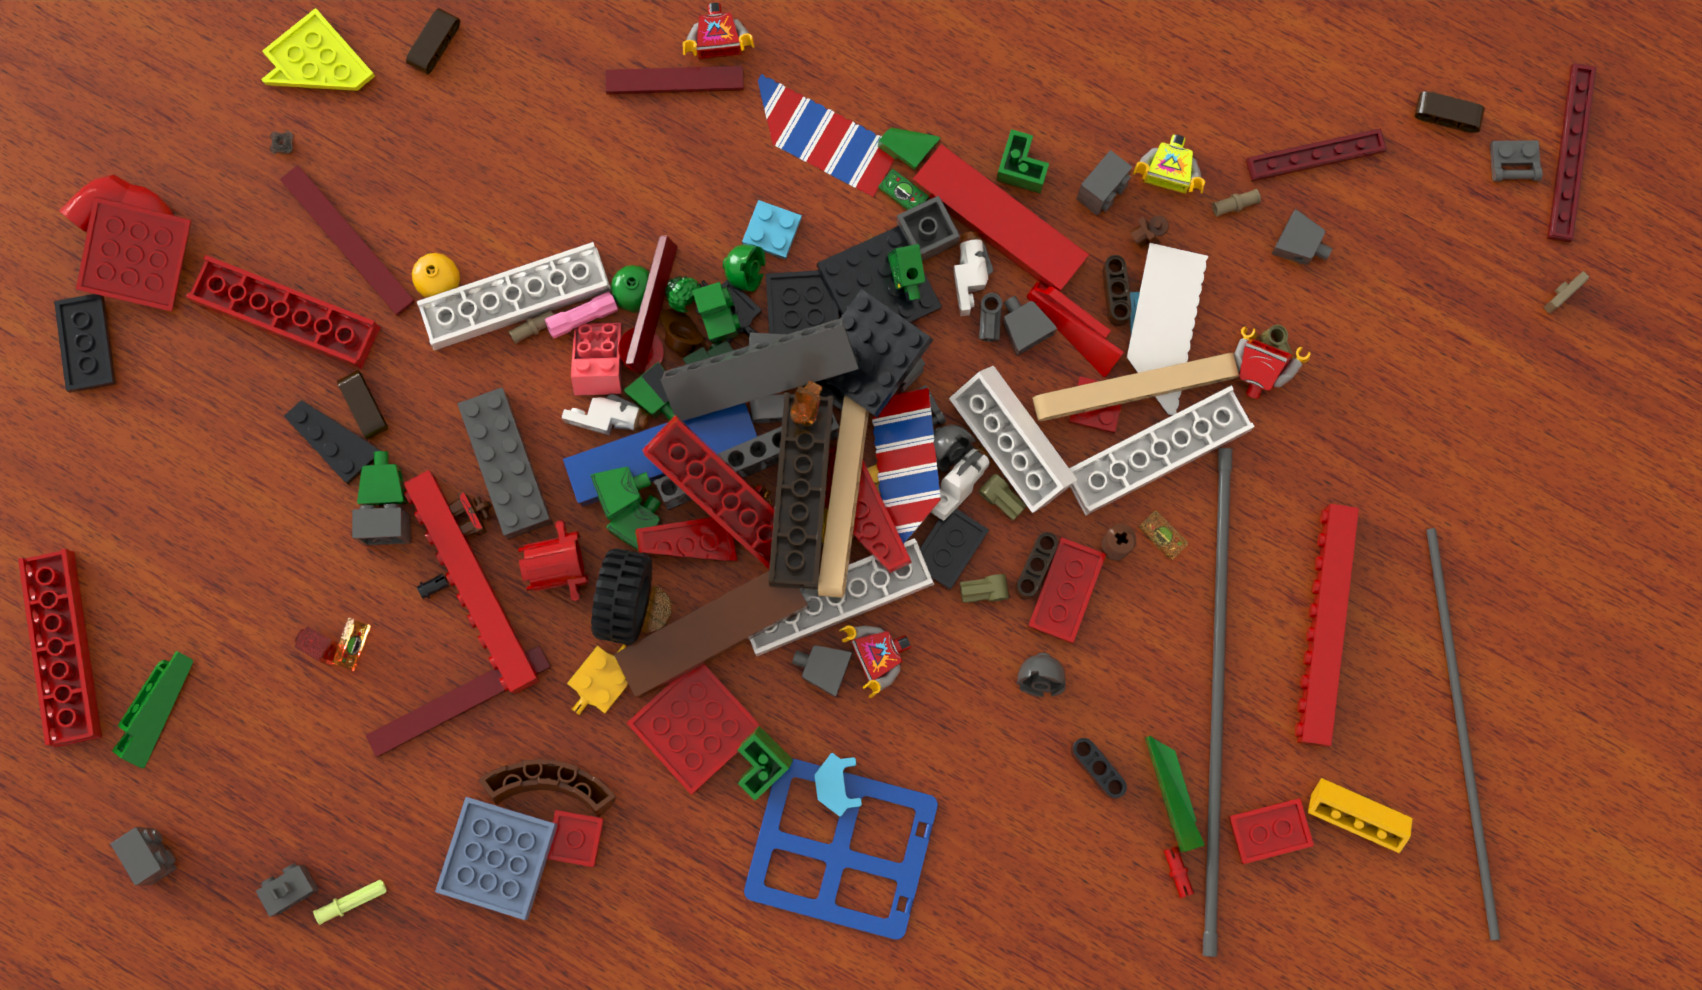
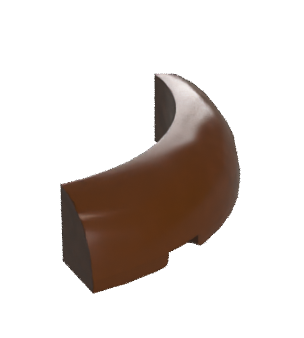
(548, 775)

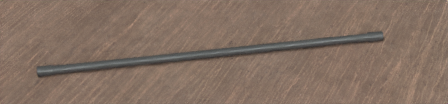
(1210, 935)

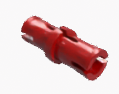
(1178, 872)

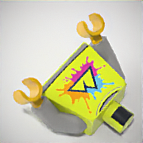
(1171, 167)

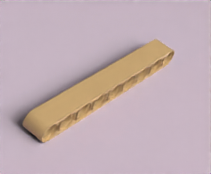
(1135, 387)
(843, 500)

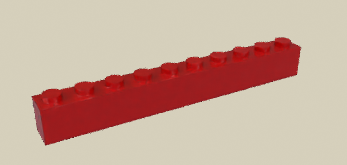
(471, 582)
(1327, 625)

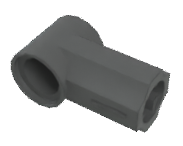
(990, 319)

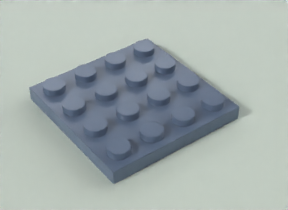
(496, 858)

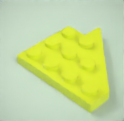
(315, 57)

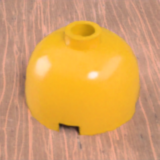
(435, 274)

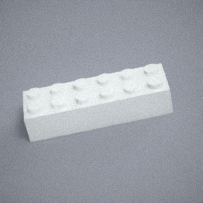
(1013, 439)

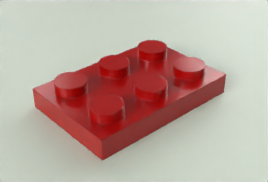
(1271, 831)

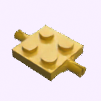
(598, 681)

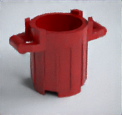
(554, 563)

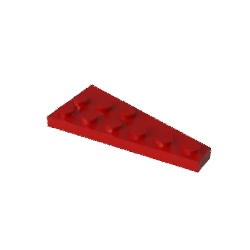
(872, 521)

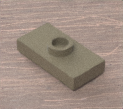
(1565, 290)

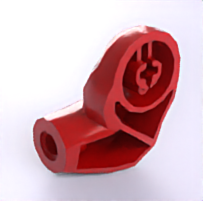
(111, 188)

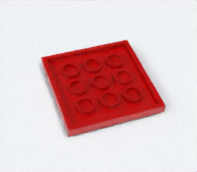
(133, 254)
(694, 727)

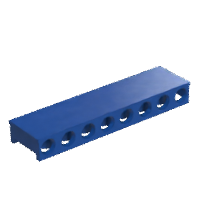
(717, 429)

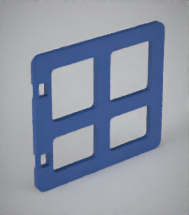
(840, 856)

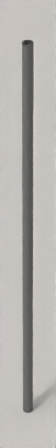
(1463, 735)

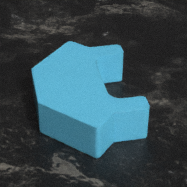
(831, 785)

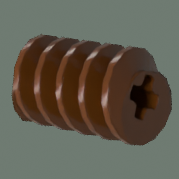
(1125, 535)

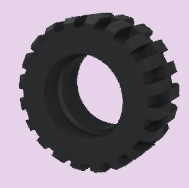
(621, 596)

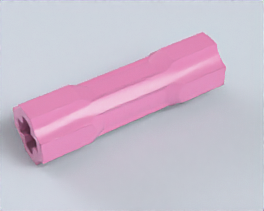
(565, 321)

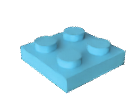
(772, 229)

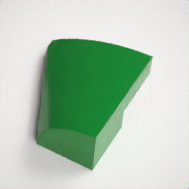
(907, 145)

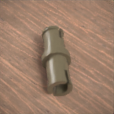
(1236, 202)
(529, 328)

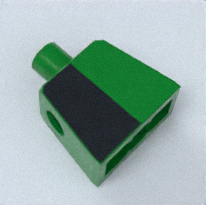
(649, 393)

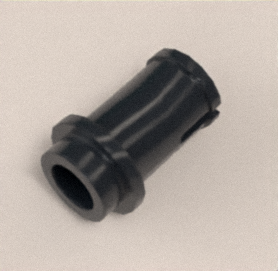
(432, 586)

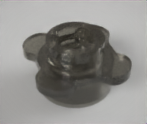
(286, 147)

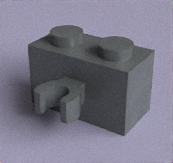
(287, 890)

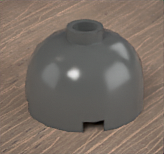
(951, 445)
(1040, 675)

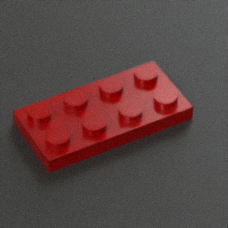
(1066, 590)

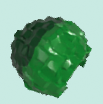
(680, 292)

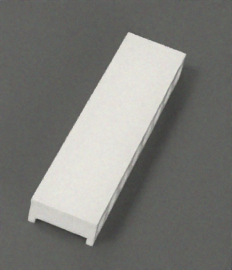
(513, 296)
(1159, 450)
(866, 589)

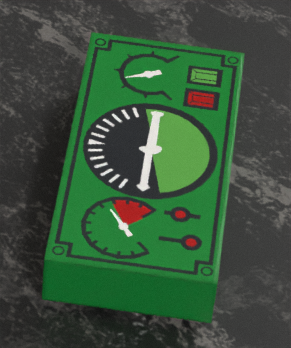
(902, 190)

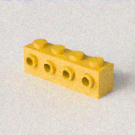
(1360, 815)

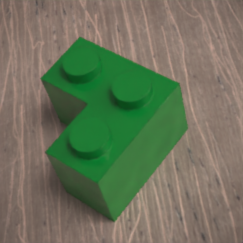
(1017, 167)
(715, 308)
(767, 762)

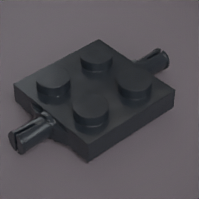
(743, 307)

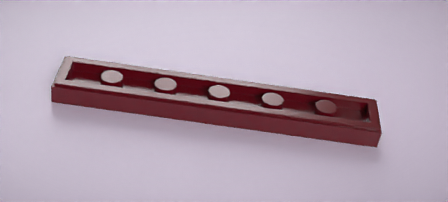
(674, 80)
(1316, 154)
(651, 304)

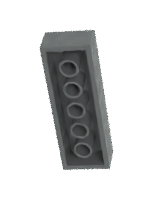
(505, 463)

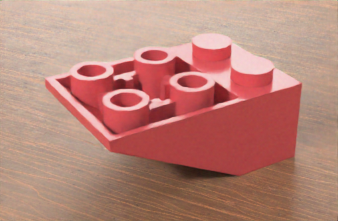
(596, 359)

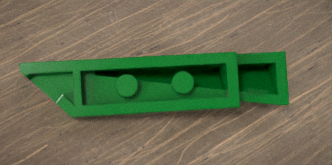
(151, 709)
(1174, 795)

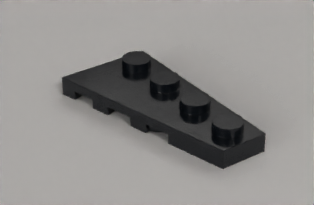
(332, 441)

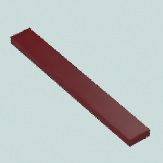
(1571, 153)
(347, 240)
(445, 707)

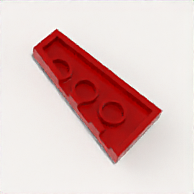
(688, 539)

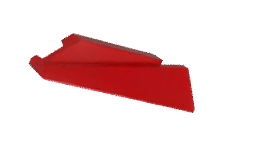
(1077, 327)

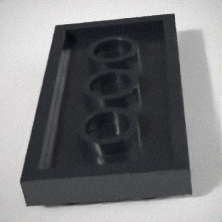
(84, 342)

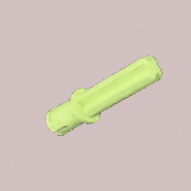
(350, 901)

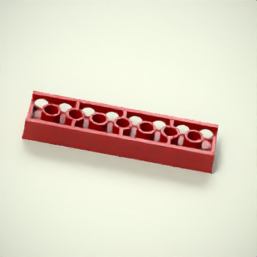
(1000, 219)
(284, 312)
(714, 486)
(60, 648)

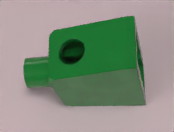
(381, 482)

